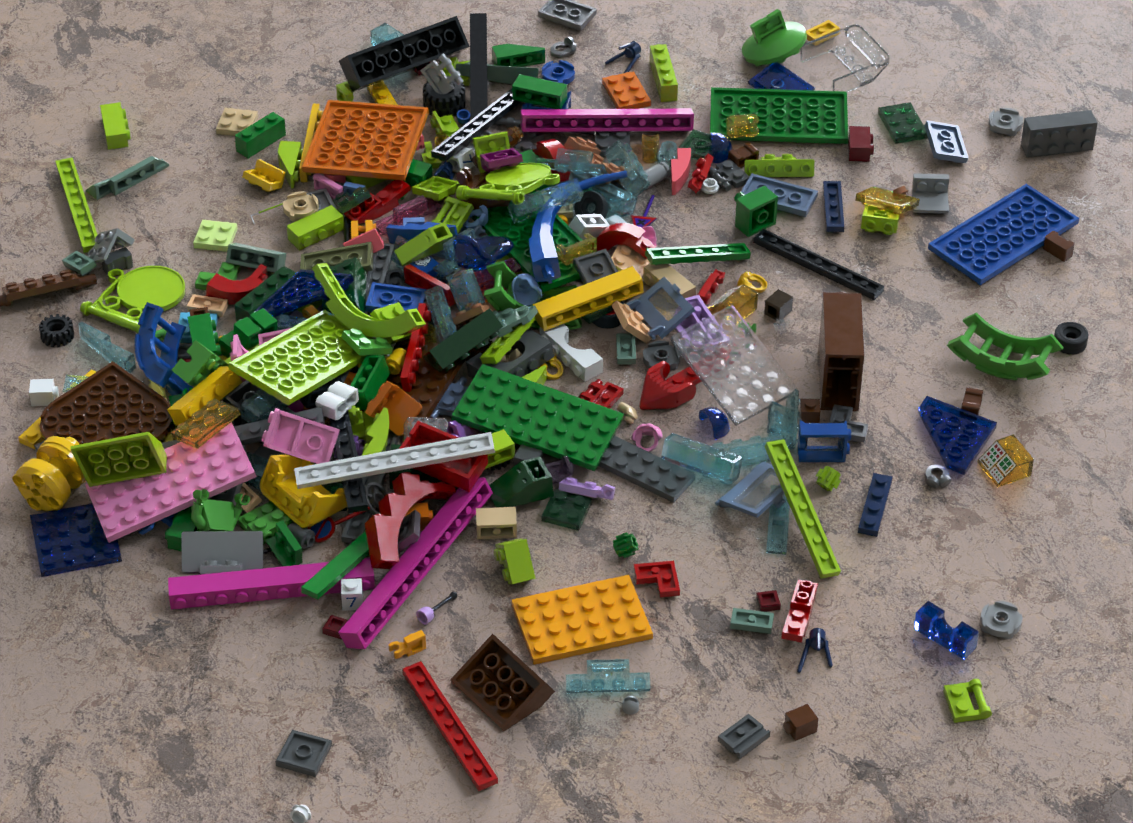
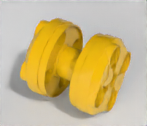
(51, 475)

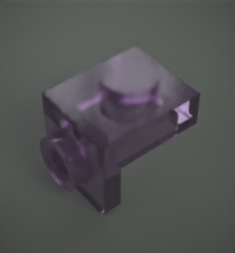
(560, 469)

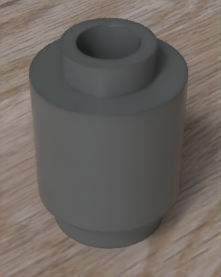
(303, 535)

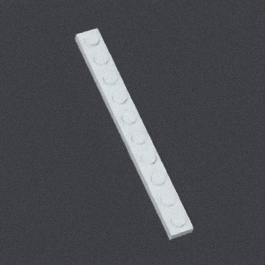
(394, 460)

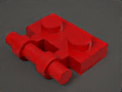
(604, 395)

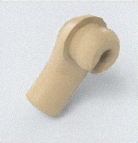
(631, 414)

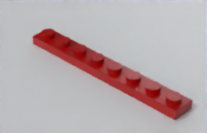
(450, 726)

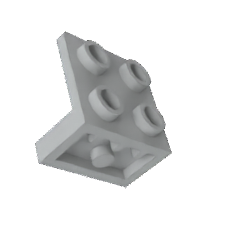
(932, 192)
(109, 240)

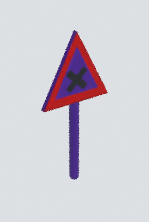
(643, 221)

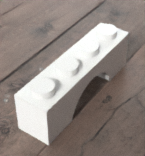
(583, 363)

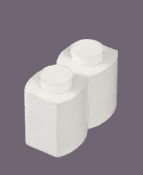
(337, 400)

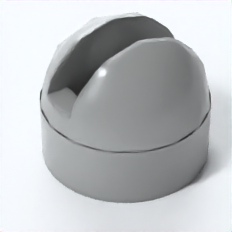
(630, 705)

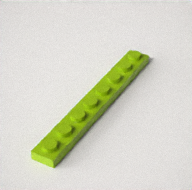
(77, 203)
(802, 509)

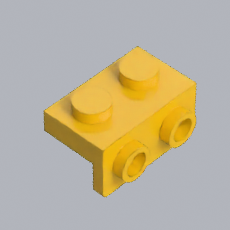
(265, 176)

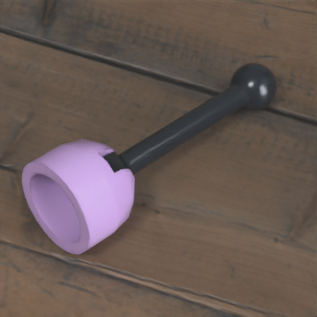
(426, 614)

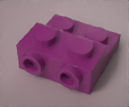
(498, 159)

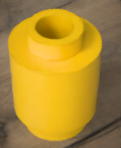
(396, 360)

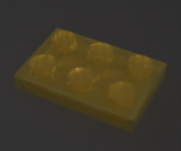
(887, 200)
(205, 423)

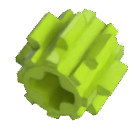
(828, 478)

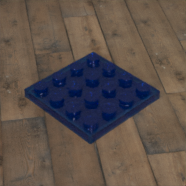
(72, 540)

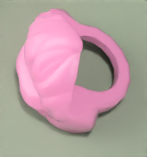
(649, 430)

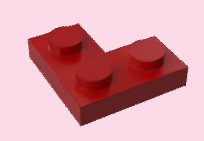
(661, 573)

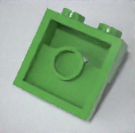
(263, 519)

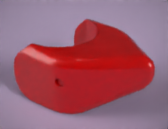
(663, 395)

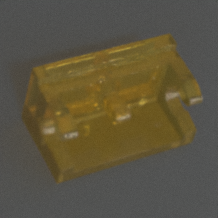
(578, 249)

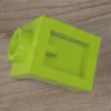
(344, 92)

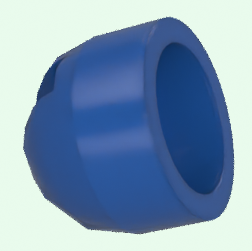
(463, 116)

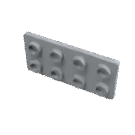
(221, 551)

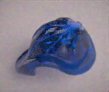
(480, 252)

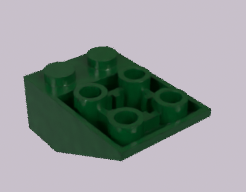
(522, 484)

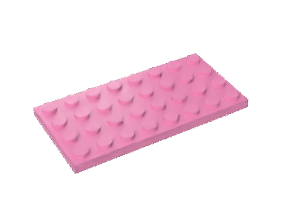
(145, 500)

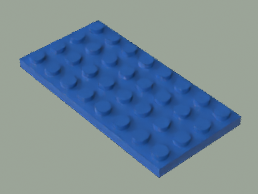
(1002, 234)

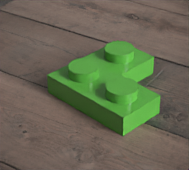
(226, 270)
(366, 346)

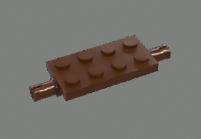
(46, 284)

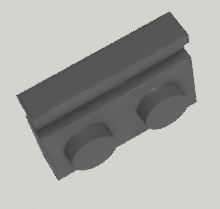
(743, 736)

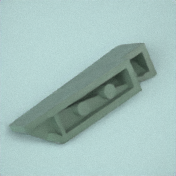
(501, 74)
(128, 177)

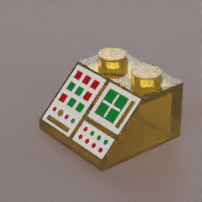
(741, 297)
(1006, 461)

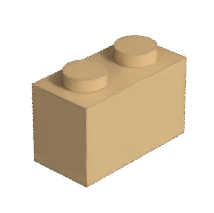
(496, 523)

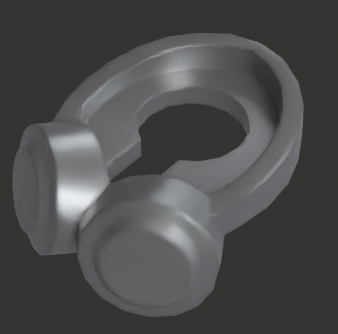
(570, 48)
(932, 481)

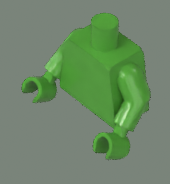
(215, 514)

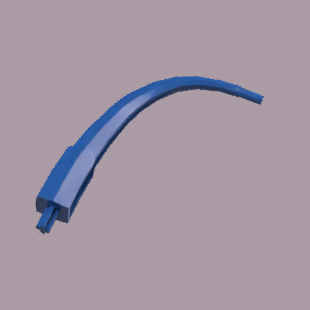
(541, 244)

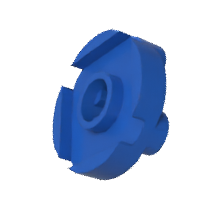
(558, 72)

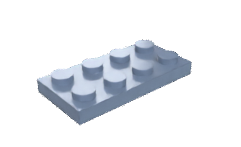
(791, 197)

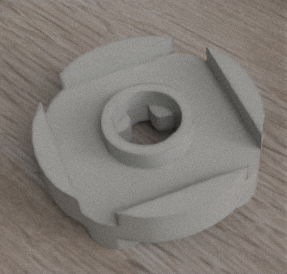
(1010, 126)
(995, 627)

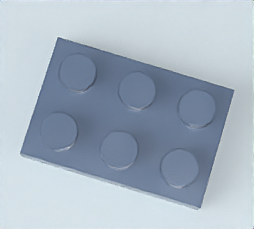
(946, 142)

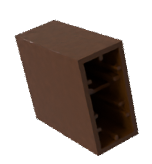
(841, 350)

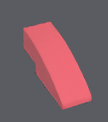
(680, 169)

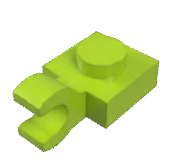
(426, 156)

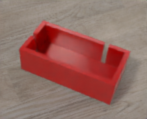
(460, 472)

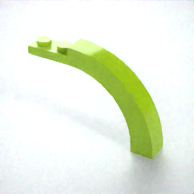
(353, 318)

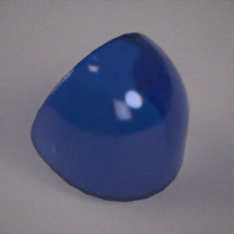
(720, 147)
(718, 421)

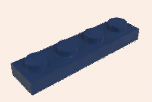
(833, 206)
(875, 504)

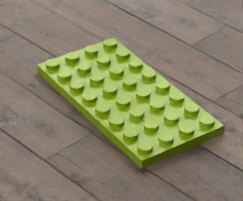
(299, 358)

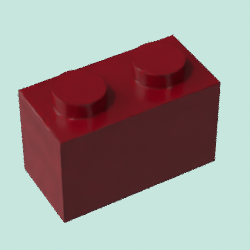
(860, 143)

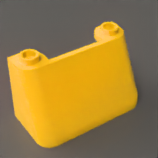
(302, 505)

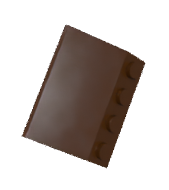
(501, 684)

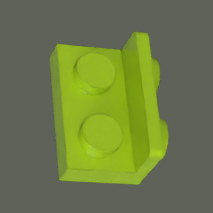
(443, 124)

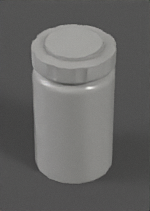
(658, 173)

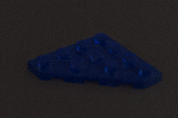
(300, 291)
(955, 433)

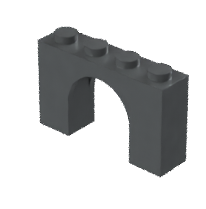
(534, 351)

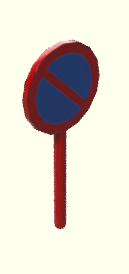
(326, 528)

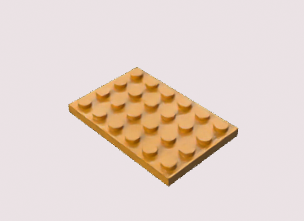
(581, 619)

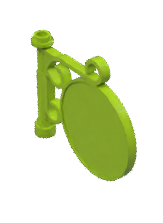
(511, 183)
(134, 289)

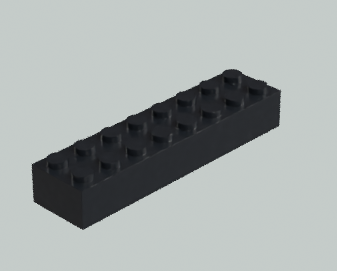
(403, 53)

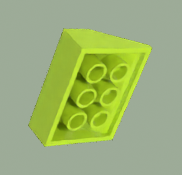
(120, 458)

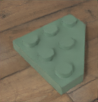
(513, 317)

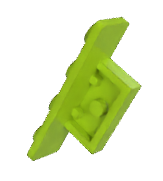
(780, 166)

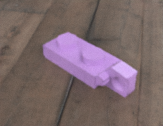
(587, 489)

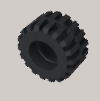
(444, 104)

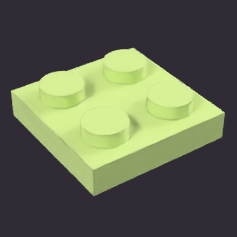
(215, 235)

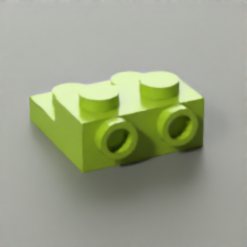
(879, 220)

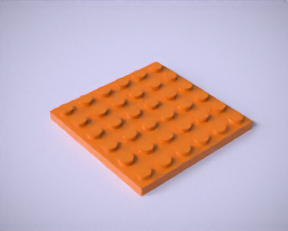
(365, 140)

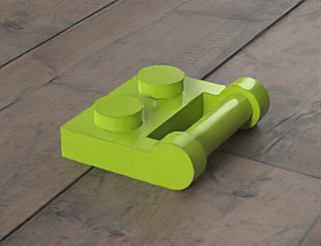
(457, 215)
(960, 702)

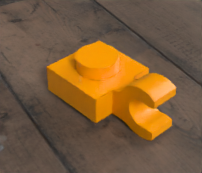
(411, 645)

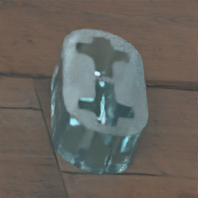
(664, 153)

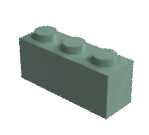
(254, 256)

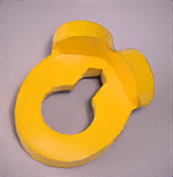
(752, 277)
(557, 364)

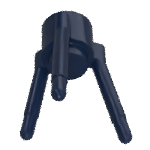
(631, 51)
(445, 170)
(817, 641)

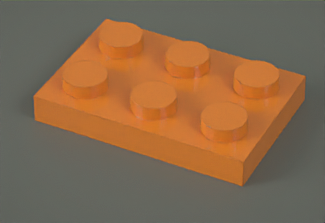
(626, 91)

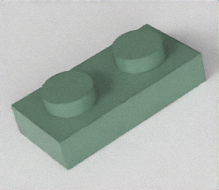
(79, 263)
(626, 348)
(752, 620)

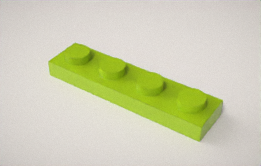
(503, 344)

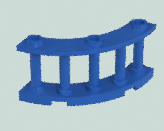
(159, 368)

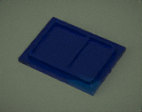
(779, 76)

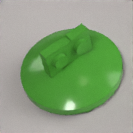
(773, 40)

